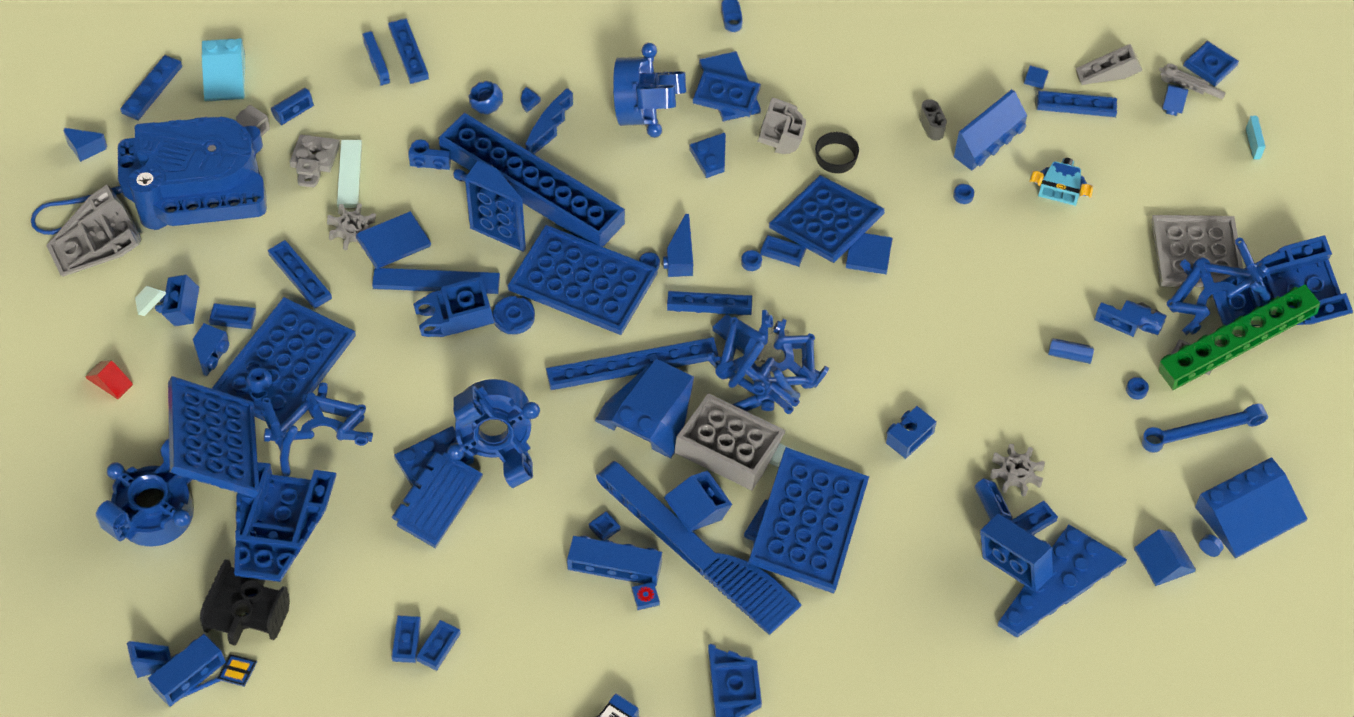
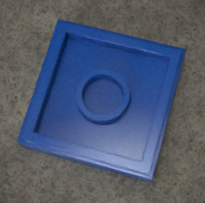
(1211, 63)

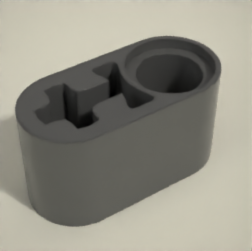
(932, 119)

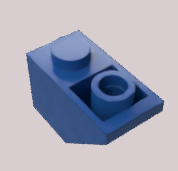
(210, 345)

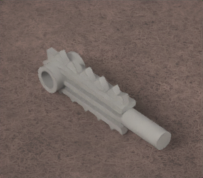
(1171, 74)

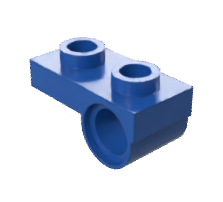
(422, 156)

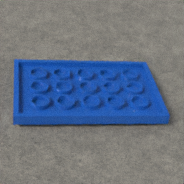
(583, 279)
(295, 349)
(212, 437)
(809, 520)

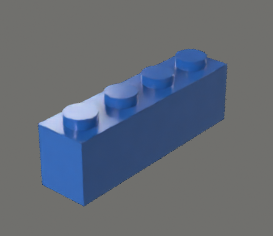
(614, 560)

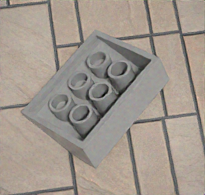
(729, 441)

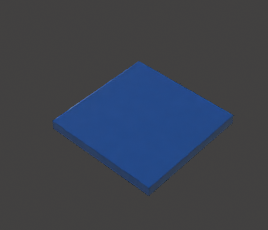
(826, 218)

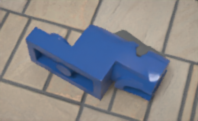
(1131, 318)

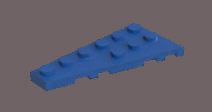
(1076, 567)

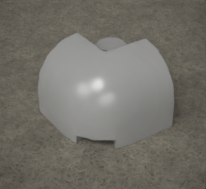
(782, 127)

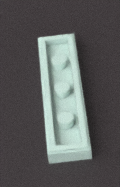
(349, 173)

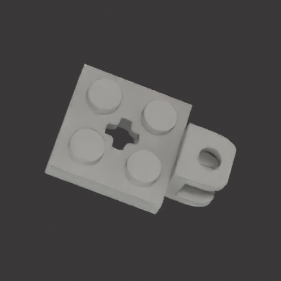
(309, 164)

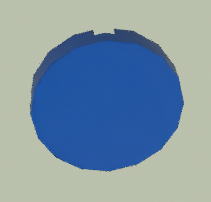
(513, 315)

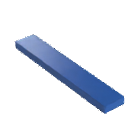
(429, 279)

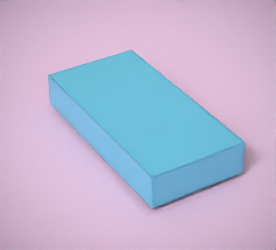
(1255, 137)

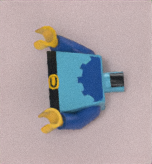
(1062, 182)

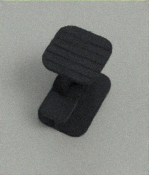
(230, 598)

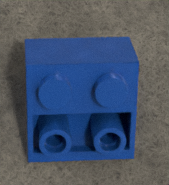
(698, 501)

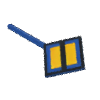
(235, 671)

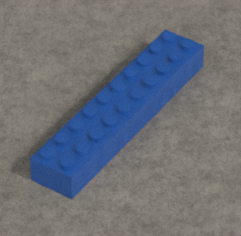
(535, 180)

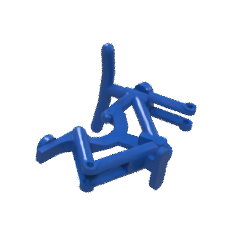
(1202, 270)
(727, 367)
(806, 376)
(315, 404)

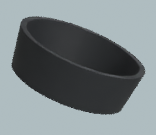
(837, 138)

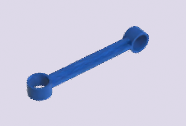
(1252, 415)

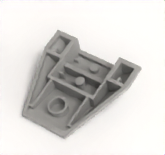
(94, 234)

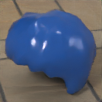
(486, 97)

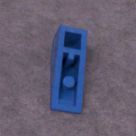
(679, 251)

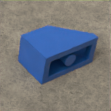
(1174, 99)

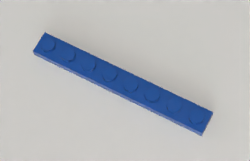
(629, 363)

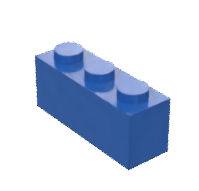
(186, 670)

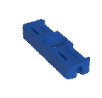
(376, 58)

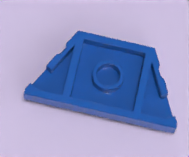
(734, 683)

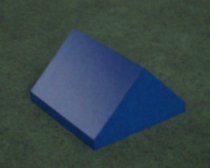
(1164, 557)

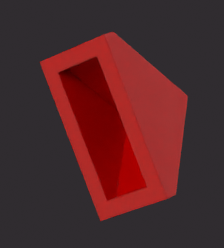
(109, 378)

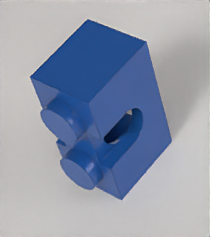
(906, 441)

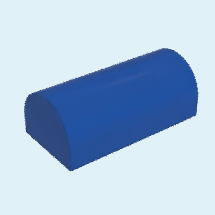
(292, 106)
(1071, 350)
(992, 499)

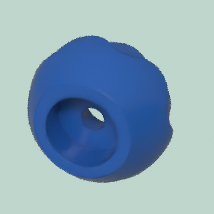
(258, 385)

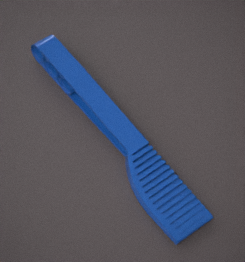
(741, 582)

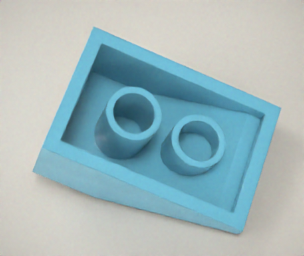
(223, 69)

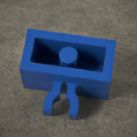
(180, 300)

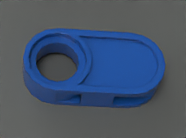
(731, 11)

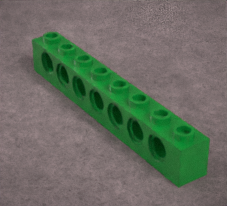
(1287, 317)

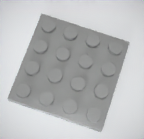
(1190, 239)

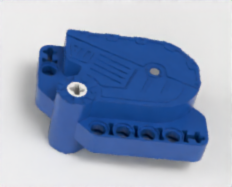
(192, 172)

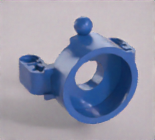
(642, 91)
(495, 401)
(152, 524)

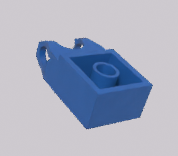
(455, 308)

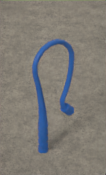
(117, 190)

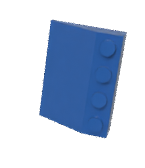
(494, 206)
(1251, 507)

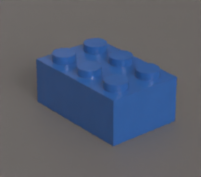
(1017, 552)

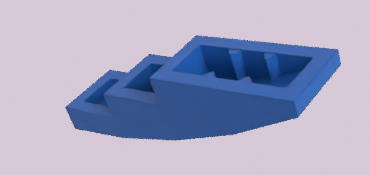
(547, 124)

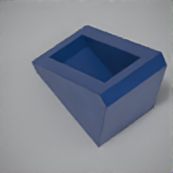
(85, 143)
(147, 657)

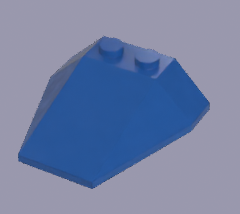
(651, 406)

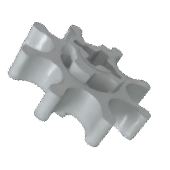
(349, 224)
(1017, 470)

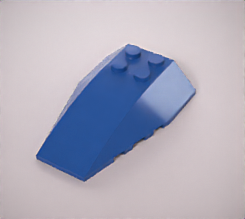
(1290, 268)
(278, 521)

